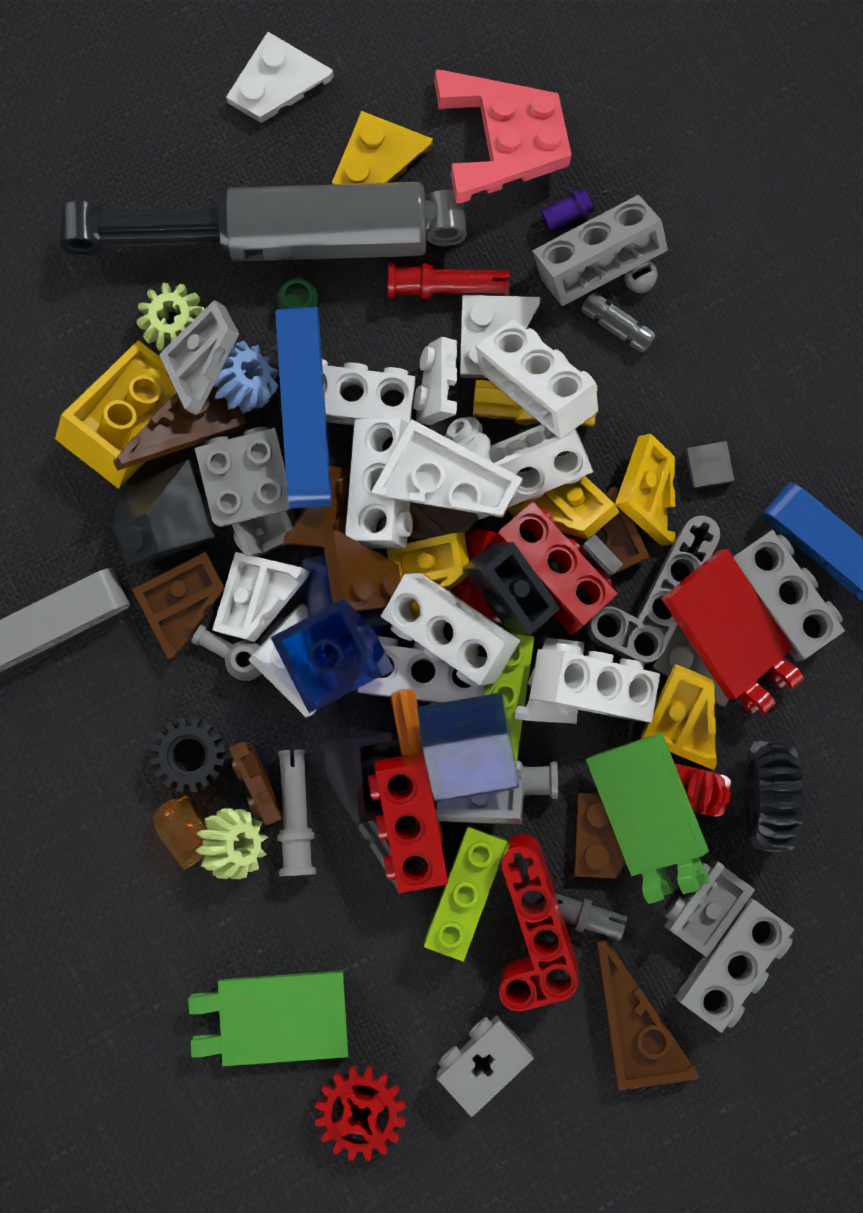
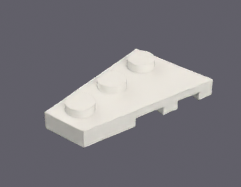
(445, 474)

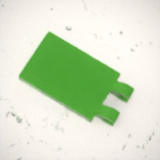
(651, 815)
(275, 1019)

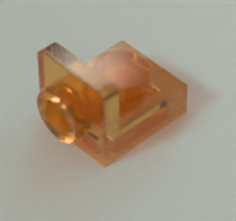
(177, 828)

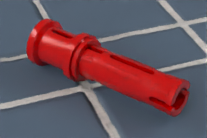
(426, 280)

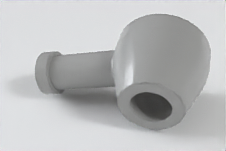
(229, 652)

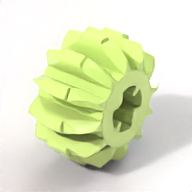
(158, 312)
(231, 843)

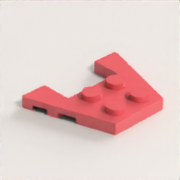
(521, 130)

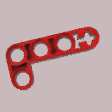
(533, 919)

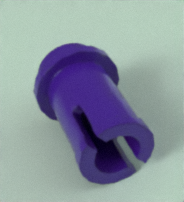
(567, 210)

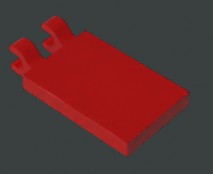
(732, 631)

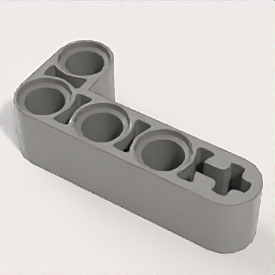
(646, 621)

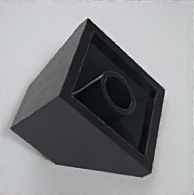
(163, 516)
(351, 761)

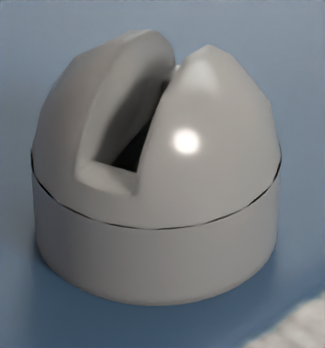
(644, 282)

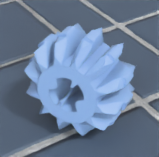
(246, 378)

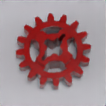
(346, 1124)

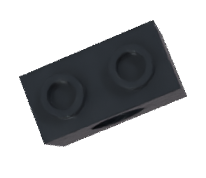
(511, 587)

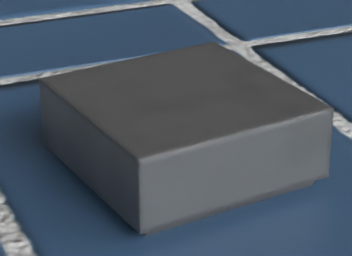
(709, 465)
(600, 556)

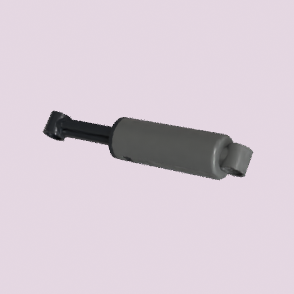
(283, 223)

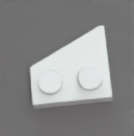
(440, 371)
(255, 595)

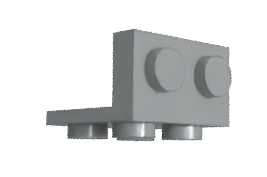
(243, 476)

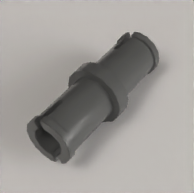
(592, 918)

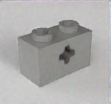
(477, 1087)

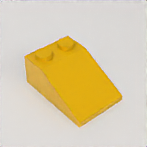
(116, 411)

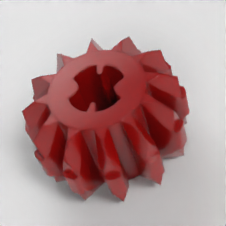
(705, 789)

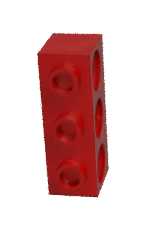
(577, 571)
(419, 841)

